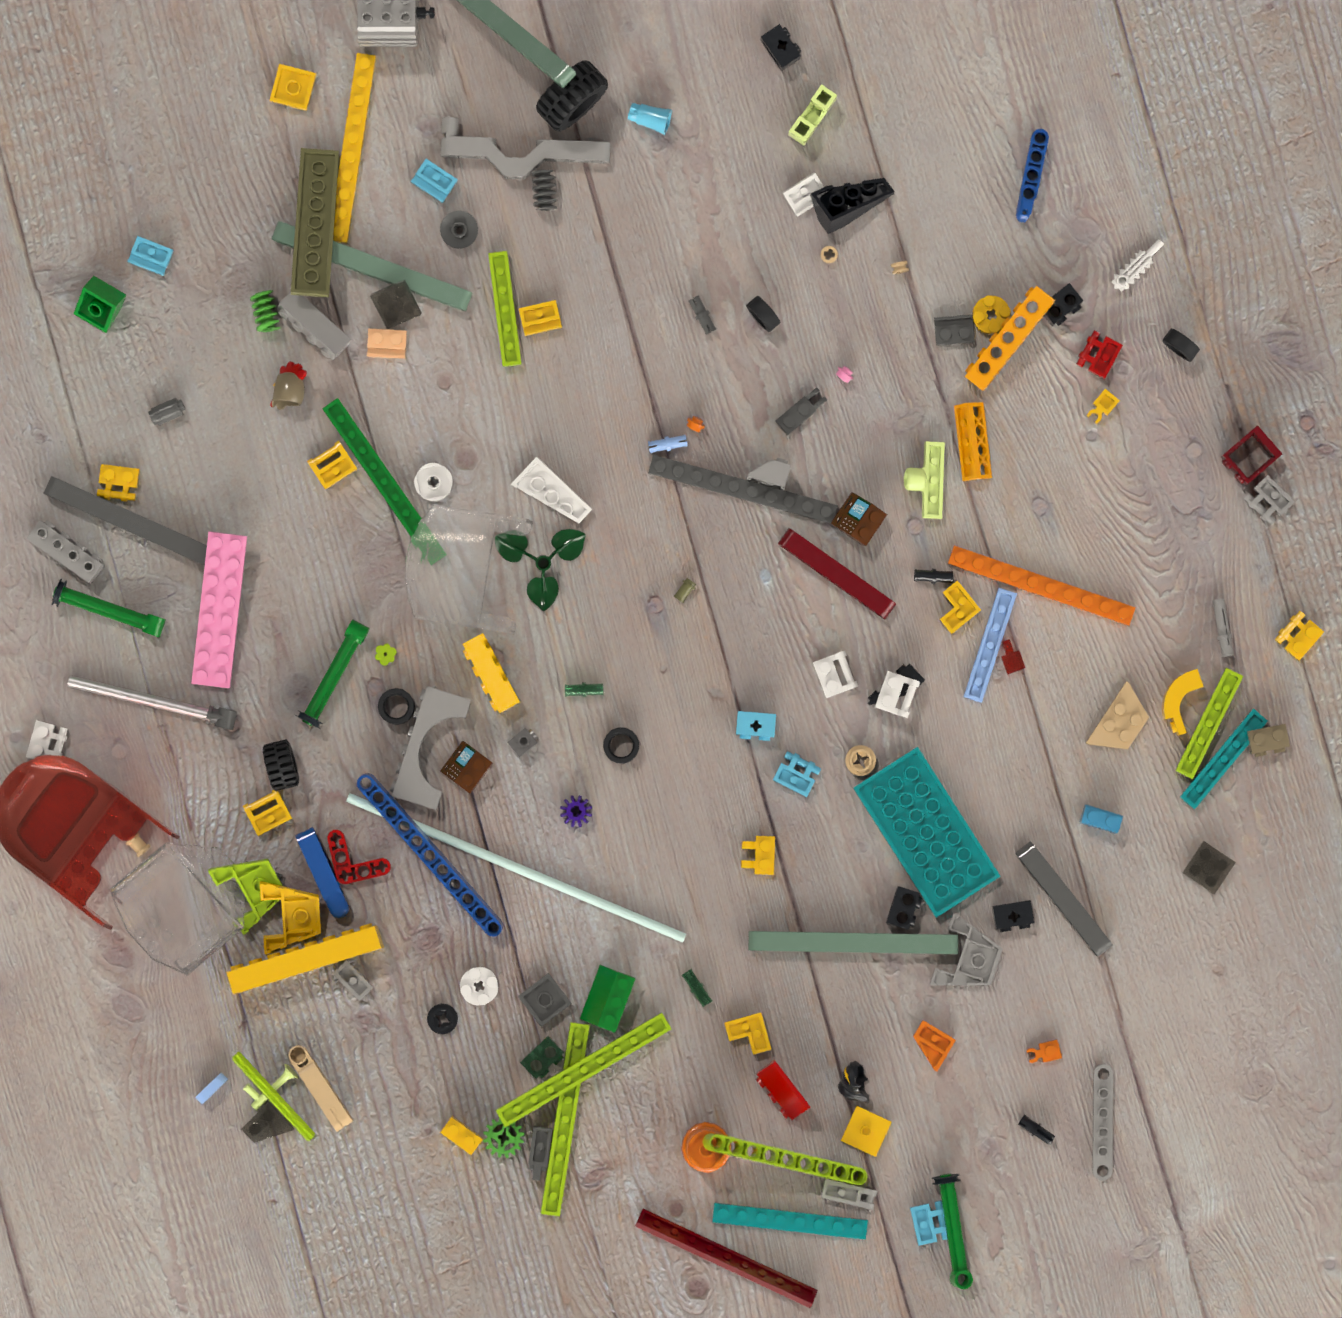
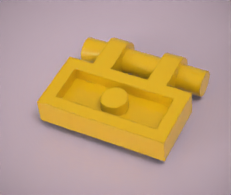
(118, 476)
(1303, 639)

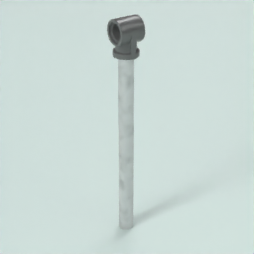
(220, 717)

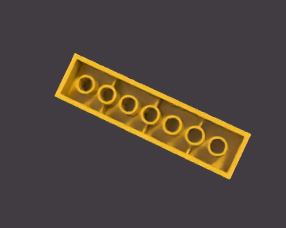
(305, 959)

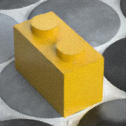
(461, 1135)

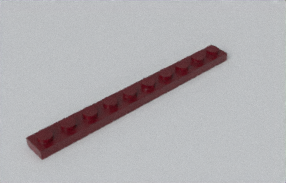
(726, 1258)

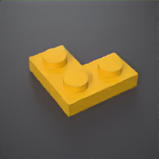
(963, 609)
(750, 1026)

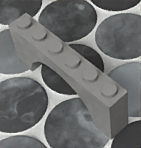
(435, 707)

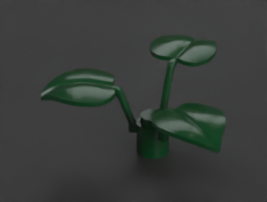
(542, 590)

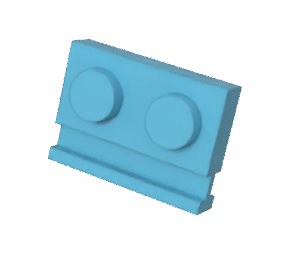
(434, 180)
(150, 256)

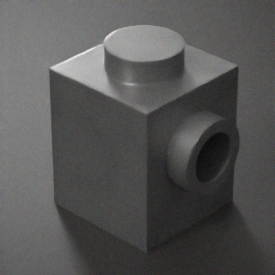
(523, 741)

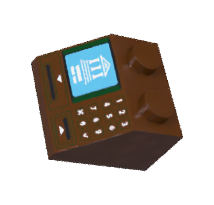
(858, 519)
(466, 767)

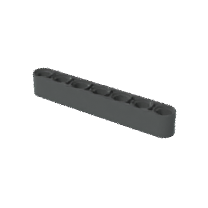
(1064, 899)

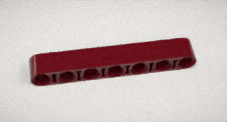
(837, 573)

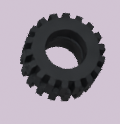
(280, 765)

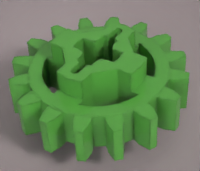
(495, 1135)

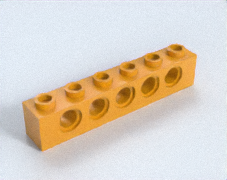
(1044, 303)

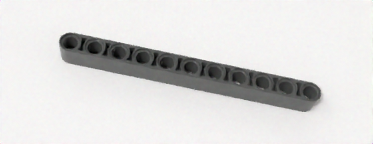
(126, 520)

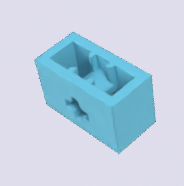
(766, 721)

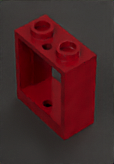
(1265, 442)

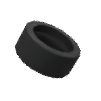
(763, 313)
(1181, 345)
(382, 701)
(606, 745)

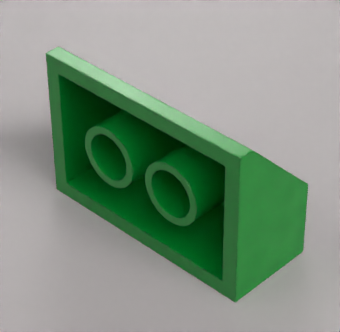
(607, 998)

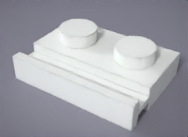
(799, 194)

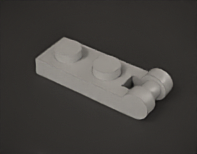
(848, 1193)

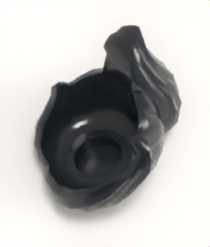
(853, 1083)

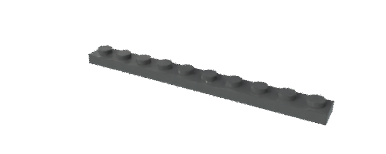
(742, 489)

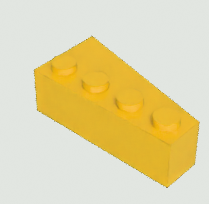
(490, 671)

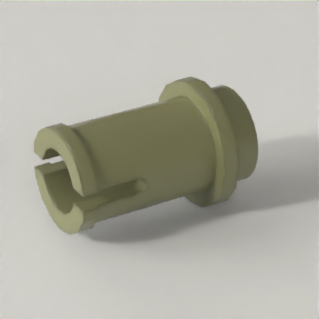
(685, 590)

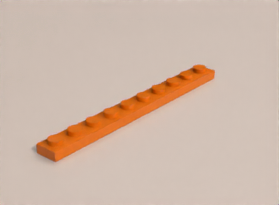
(1041, 585)

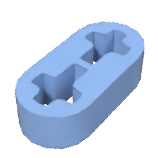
(211, 1088)

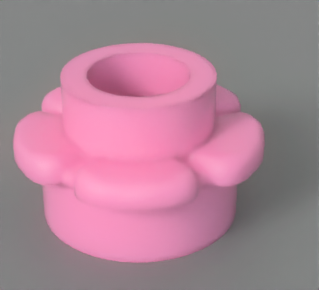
(844, 374)

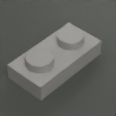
(353, 980)

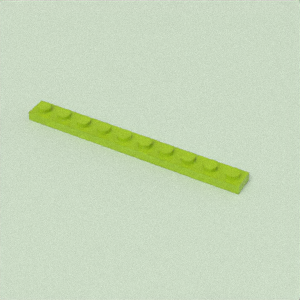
(583, 1069)
(563, 1125)

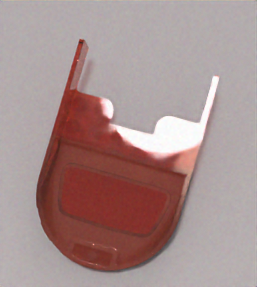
(61, 818)

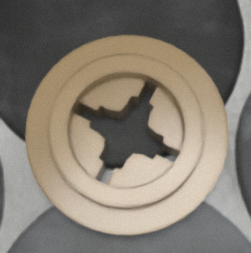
(869, 763)

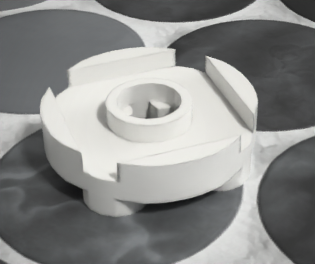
(424, 476)
(489, 982)

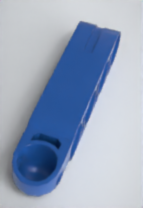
(1024, 204)
(323, 873)

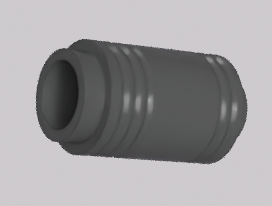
(167, 411)

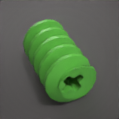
(264, 311)

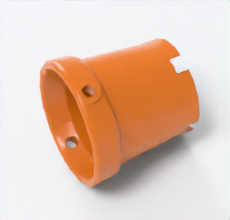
(696, 1154)

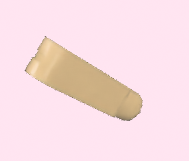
(319, 1087)

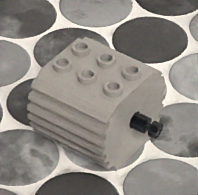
(389, 22)

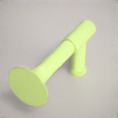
(261, 1099)

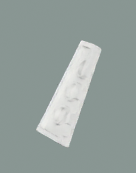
(551, 490)

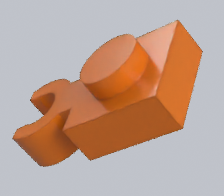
(1047, 1050)

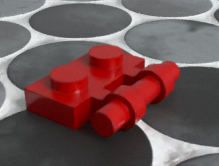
(1105, 356)

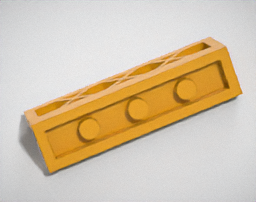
(969, 441)

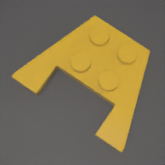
(299, 915)

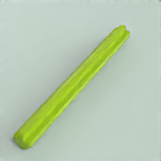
(273, 1096)

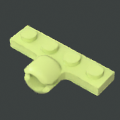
(929, 480)

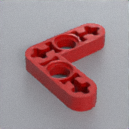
(346, 865)

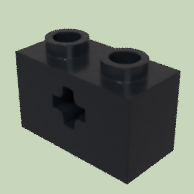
(782, 57)
(1024, 912)

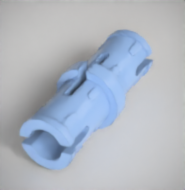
(667, 443)

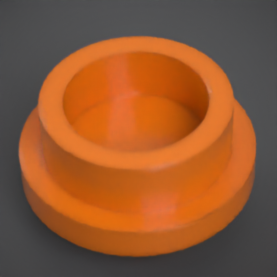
(695, 424)

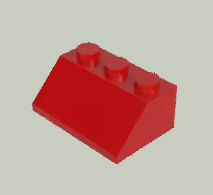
(782, 1090)

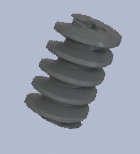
(543, 190)

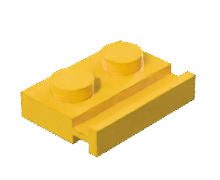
(540, 318)

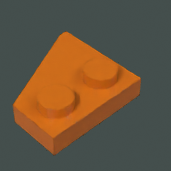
(933, 1043)

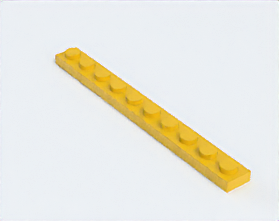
(352, 144)

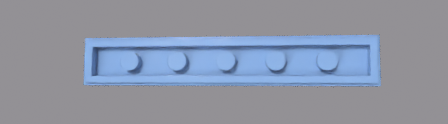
(990, 645)

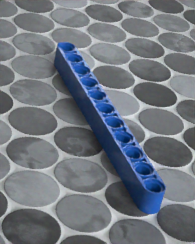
(432, 864)

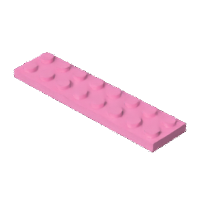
(219, 609)

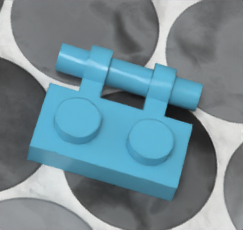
(793, 779)
(924, 1224)

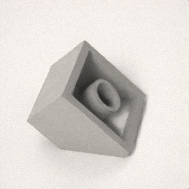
(771, 474)

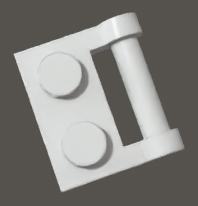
(828, 675)
(890, 693)

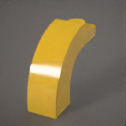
(1172, 698)

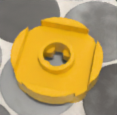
(980, 316)

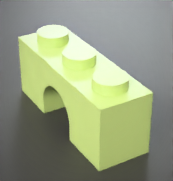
(813, 115)

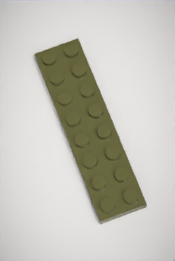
(314, 222)

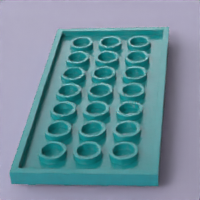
(926, 832)

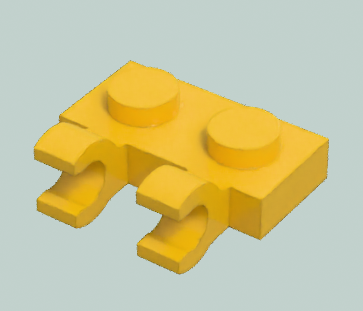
(764, 855)

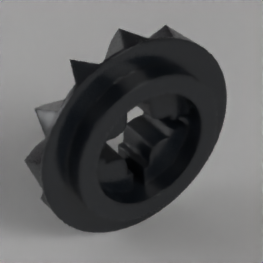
(446, 1027)

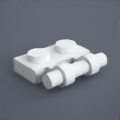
(41, 740)

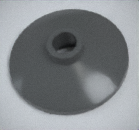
(452, 222)

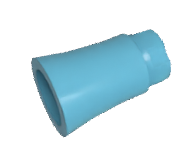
(650, 117)

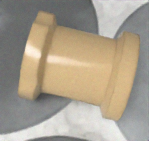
(138, 845)

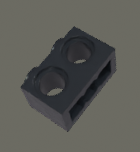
(1064, 309)
(898, 906)

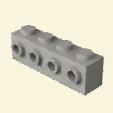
(314, 325)
(67, 553)

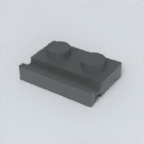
(954, 330)

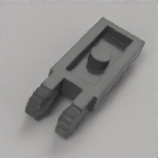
(799, 412)

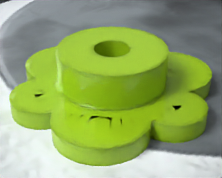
(391, 652)

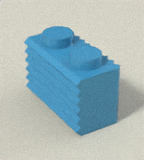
(1101, 819)

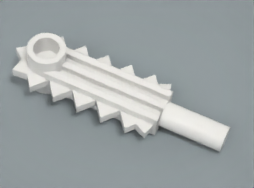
(1136, 266)

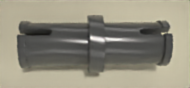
(702, 314)

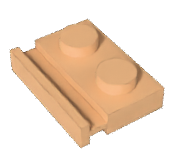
(386, 343)

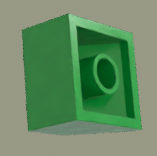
(99, 304)

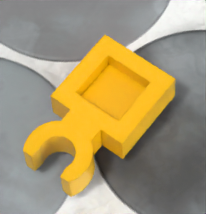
(1105, 403)

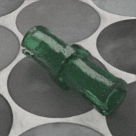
(584, 689)
(697, 988)

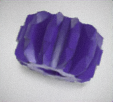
(581, 807)

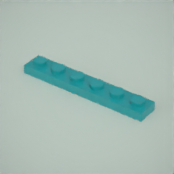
(1222, 760)

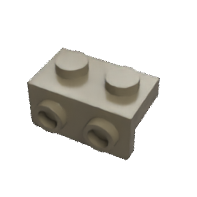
(1268, 739)

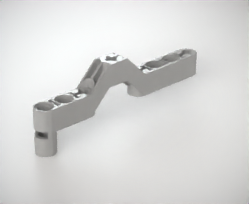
(514, 167)

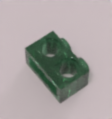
(538, 1053)

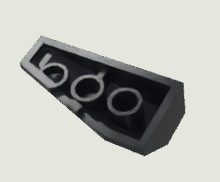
(843, 204)

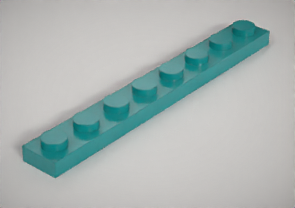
(790, 1221)

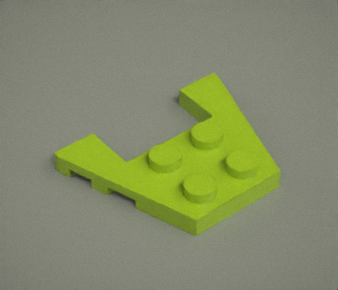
(248, 878)

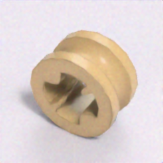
(825, 249)
(899, 267)

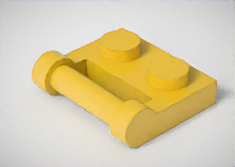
(335, 470)
(271, 817)

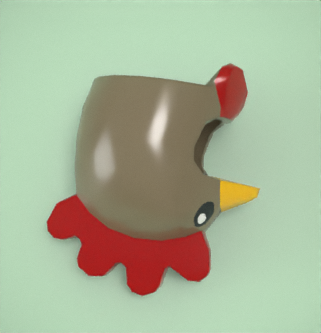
(289, 386)

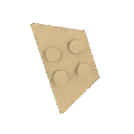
(1120, 722)

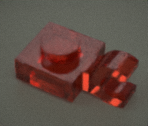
(1012, 660)

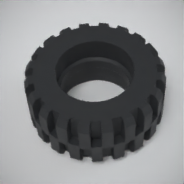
(566, 105)

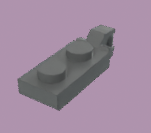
(539, 1150)

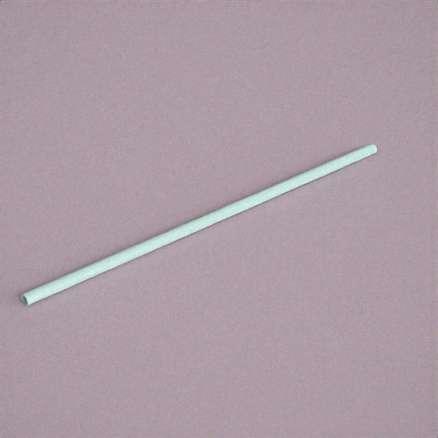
(529, 873)

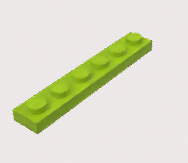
(504, 308)
(1209, 723)

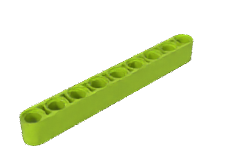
(777, 1155)

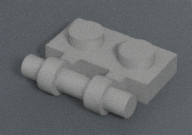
(1273, 495)

